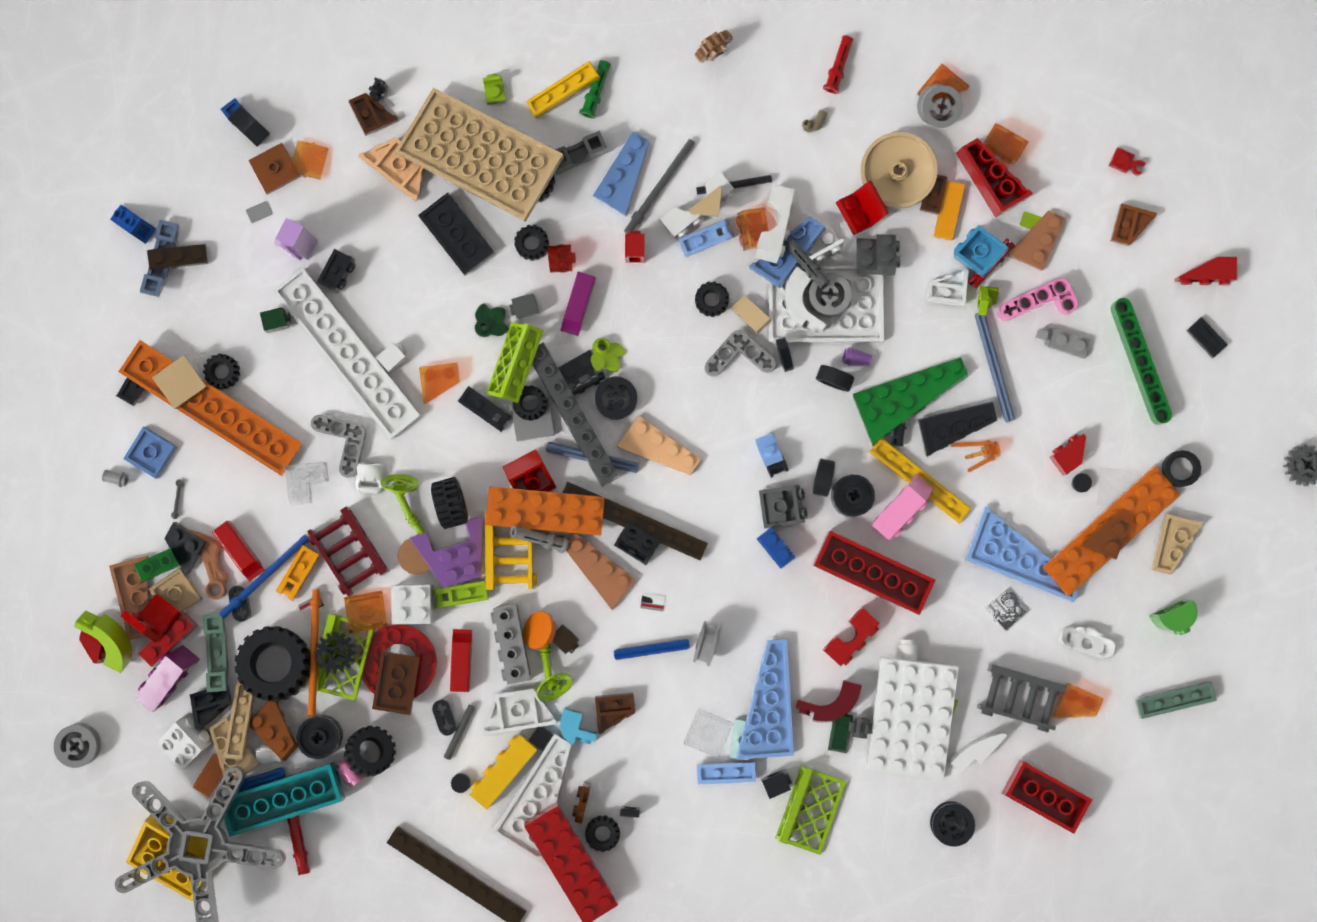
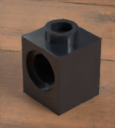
(776, 784)

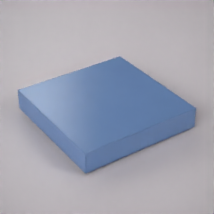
(150, 452)

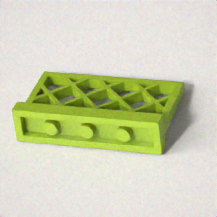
(521, 360)
(333, 624)
(795, 804)

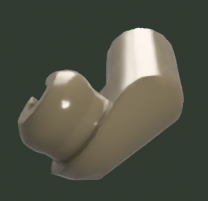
(815, 124)

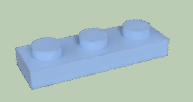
(726, 772)

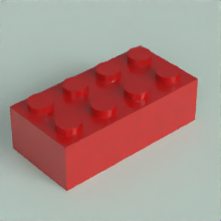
(1046, 796)

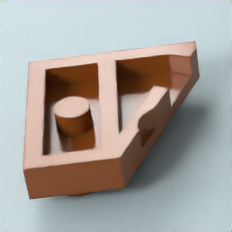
(1130, 223)

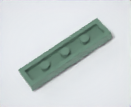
(1176, 700)

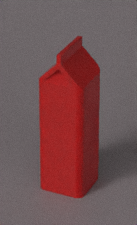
(238, 550)
(461, 660)

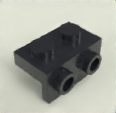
(336, 271)

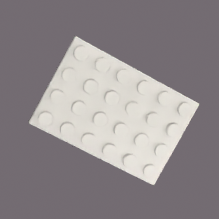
(858, 323)
(912, 718)

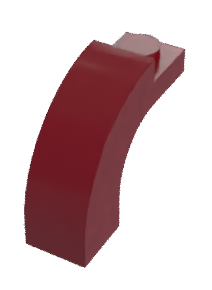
(839, 708)

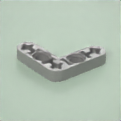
(735, 348)
(350, 440)

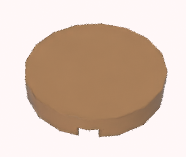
(411, 560)

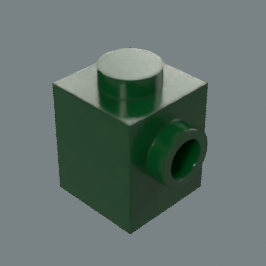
(275, 320)

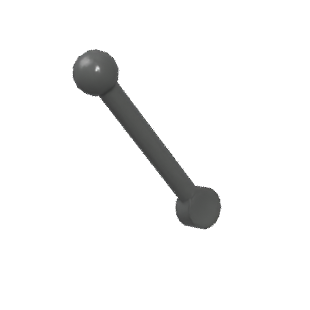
(179, 483)

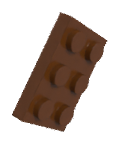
(396, 683)

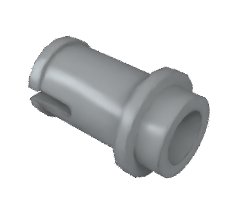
(116, 478)

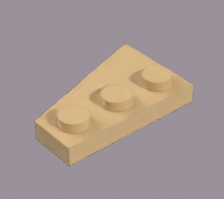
(1173, 541)
(219, 736)

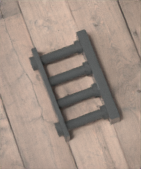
(1034, 684)

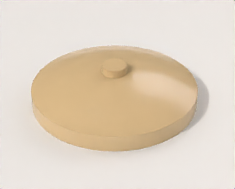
(900, 169)

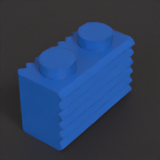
(775, 547)

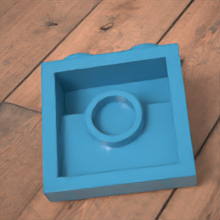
(980, 251)

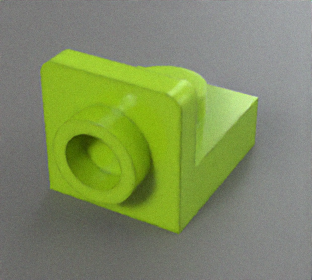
(494, 89)
(985, 298)

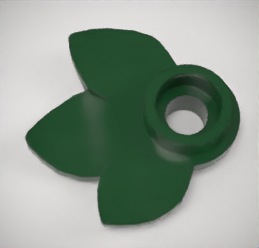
(492, 319)

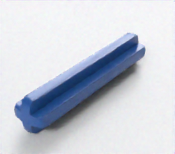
(262, 778)

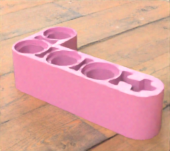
(1034, 301)

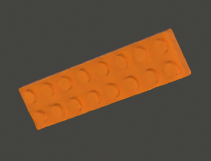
(1136, 506)

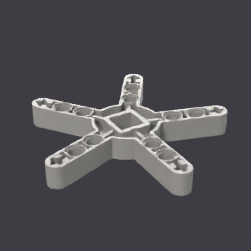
(207, 826)

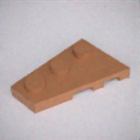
(1039, 241)

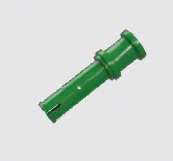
(592, 98)

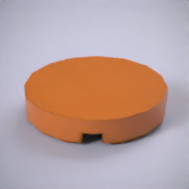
(539, 630)

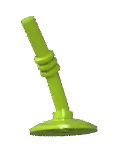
(399, 488)
(551, 681)

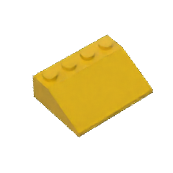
(152, 843)

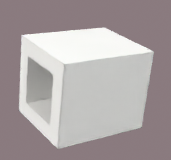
(392, 357)

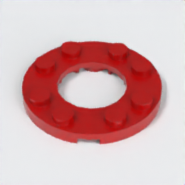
(409, 637)

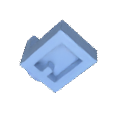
(769, 449)

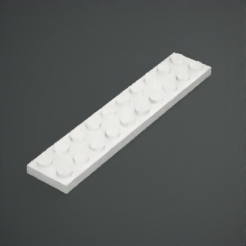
(346, 353)

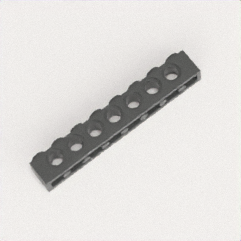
(573, 416)

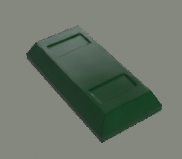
(840, 735)

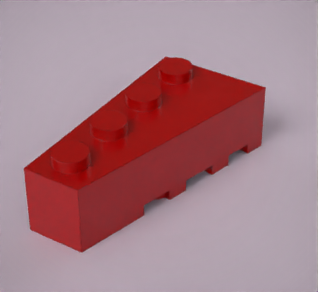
(992, 178)

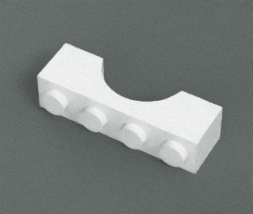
(678, 220)
(770, 243)

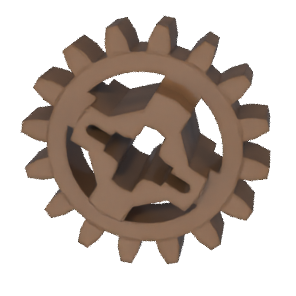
(713, 46)

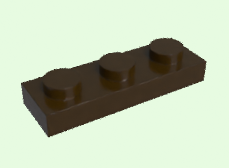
(177, 257)

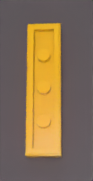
(562, 89)

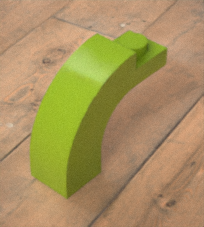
(111, 636)

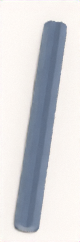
(577, 454)

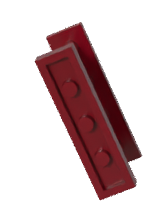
(356, 534)

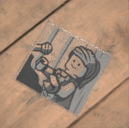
(1008, 608)

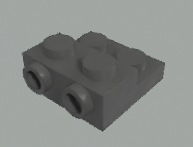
(877, 255)
(782, 506)

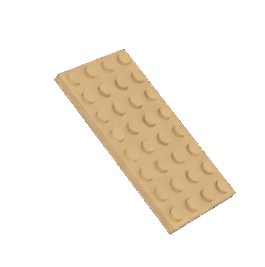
(479, 154)

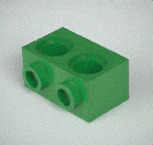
(156, 565)

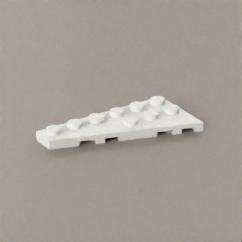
(534, 795)

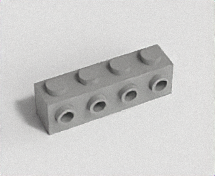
(512, 644)

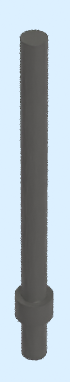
(638, 216)

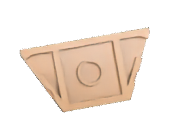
(394, 168)

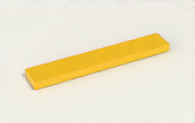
(907, 469)

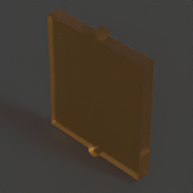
(309, 159)

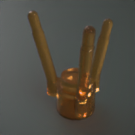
(989, 451)

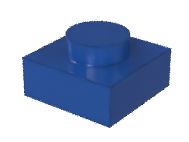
(230, 108)

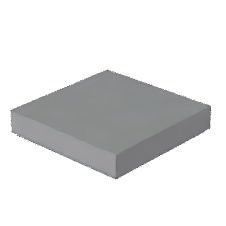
(533, 429)

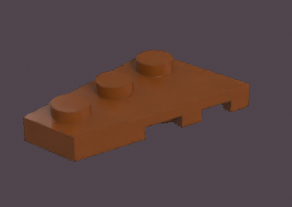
(273, 730)

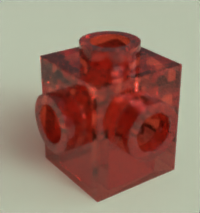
(561, 258)

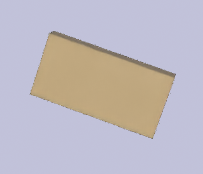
(751, 314)

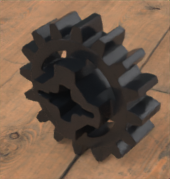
(332, 660)

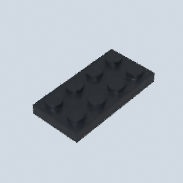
(456, 234)

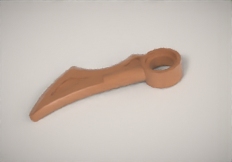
(211, 560)

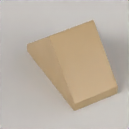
(709, 205)

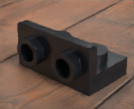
(637, 543)

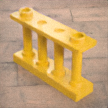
(493, 560)

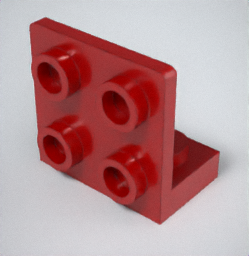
(862, 208)
(153, 619)

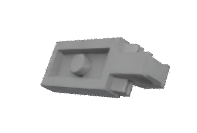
(1065, 342)

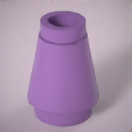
(854, 357)

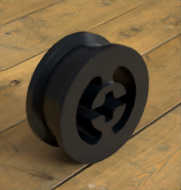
(615, 382)
(946, 836)

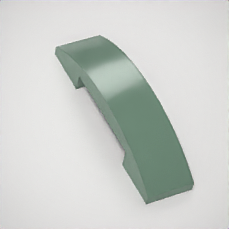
(216, 653)

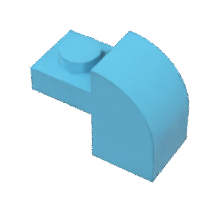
(570, 728)

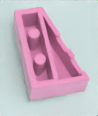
(903, 508)

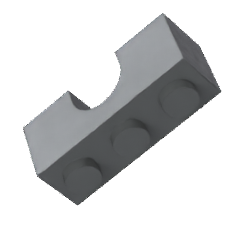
(584, 151)

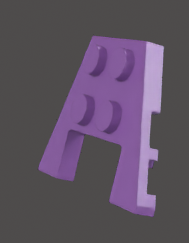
(455, 562)

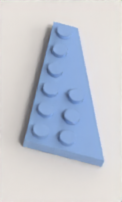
(1011, 555)
(769, 716)

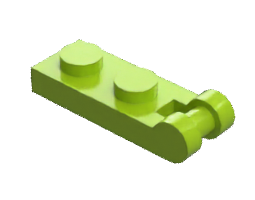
(461, 594)

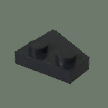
(184, 545)
(208, 706)

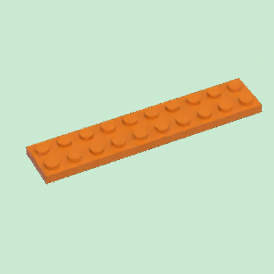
(217, 413)

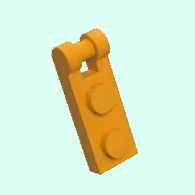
(298, 572)

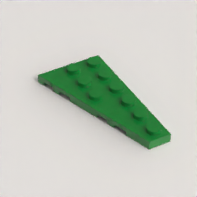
(899, 400)

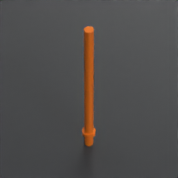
(315, 603)

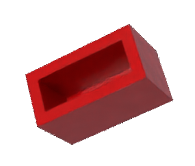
(635, 247)

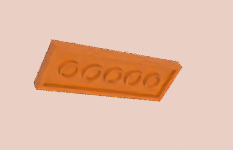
(545, 511)

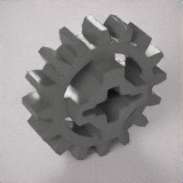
(1295, 465)

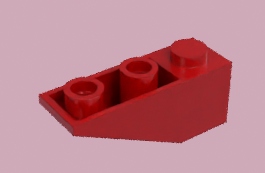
(1216, 270)

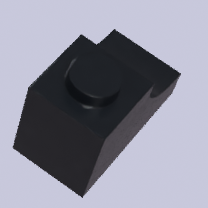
(248, 126)

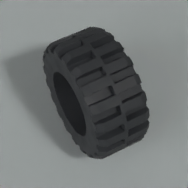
(250, 652)

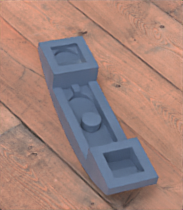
(154, 280)

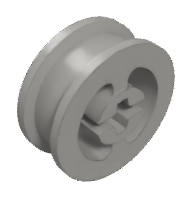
(951, 109)
(828, 310)
(706, 643)
(65, 752)

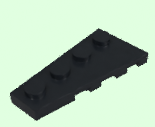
(948, 427)

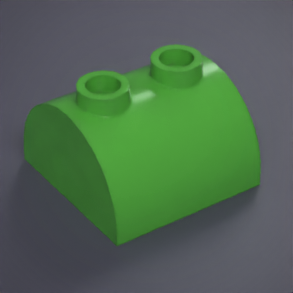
(1176, 617)

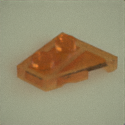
(947, 77)
(437, 379)
(1077, 703)

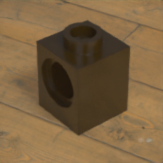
(565, 640)

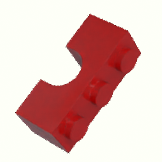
(864, 626)
(177, 631)

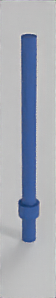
(237, 601)

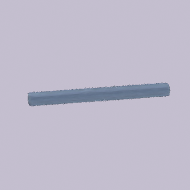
(995, 368)

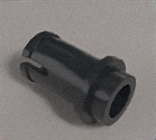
(898, 435)

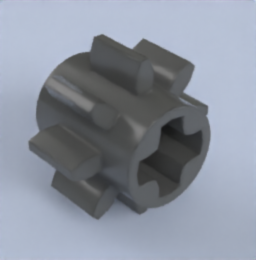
(860, 727)

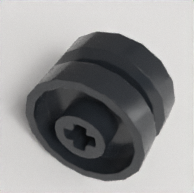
(860, 487)
(308, 738)

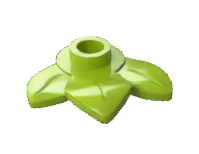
(608, 357)

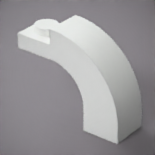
(794, 301)

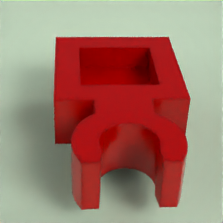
(1124, 161)

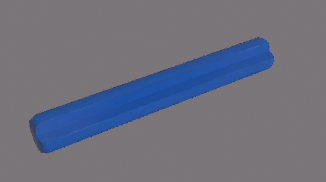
(651, 649)

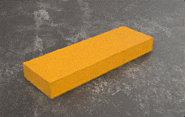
(949, 211)

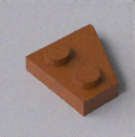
(1107, 538)

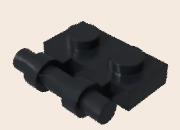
(578, 368)

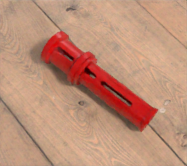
(836, 72)

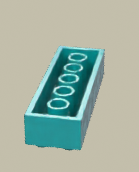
(284, 799)

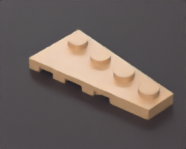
(654, 445)

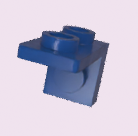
(133, 224)

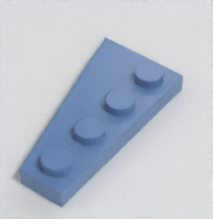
(622, 176)
(805, 236)

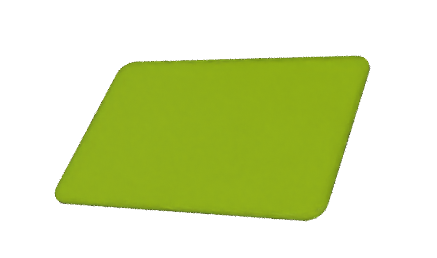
(1029, 220)

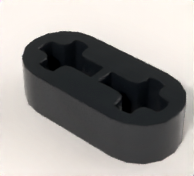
(784, 354)
(246, 605)
(440, 719)

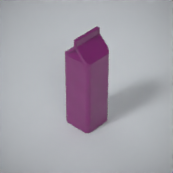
(578, 303)

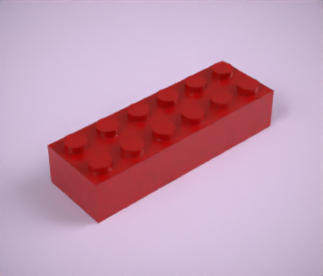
(873, 572)
(570, 863)

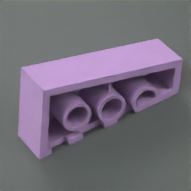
(295, 240)

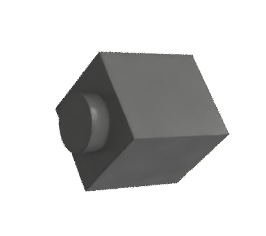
(524, 306)

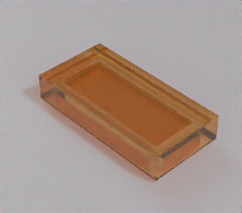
(209, 776)

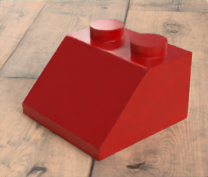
(529, 473)

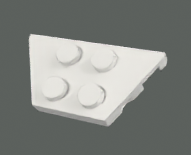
(517, 712)

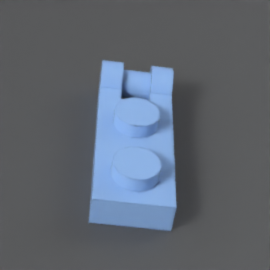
(705, 238)

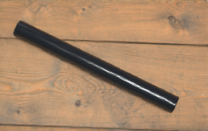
(741, 183)

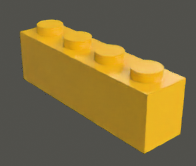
(503, 771)

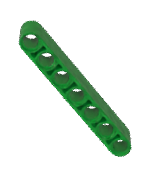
(1140, 371)

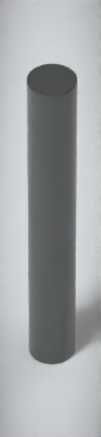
(459, 732)

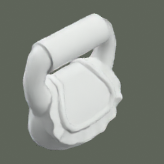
(370, 473)

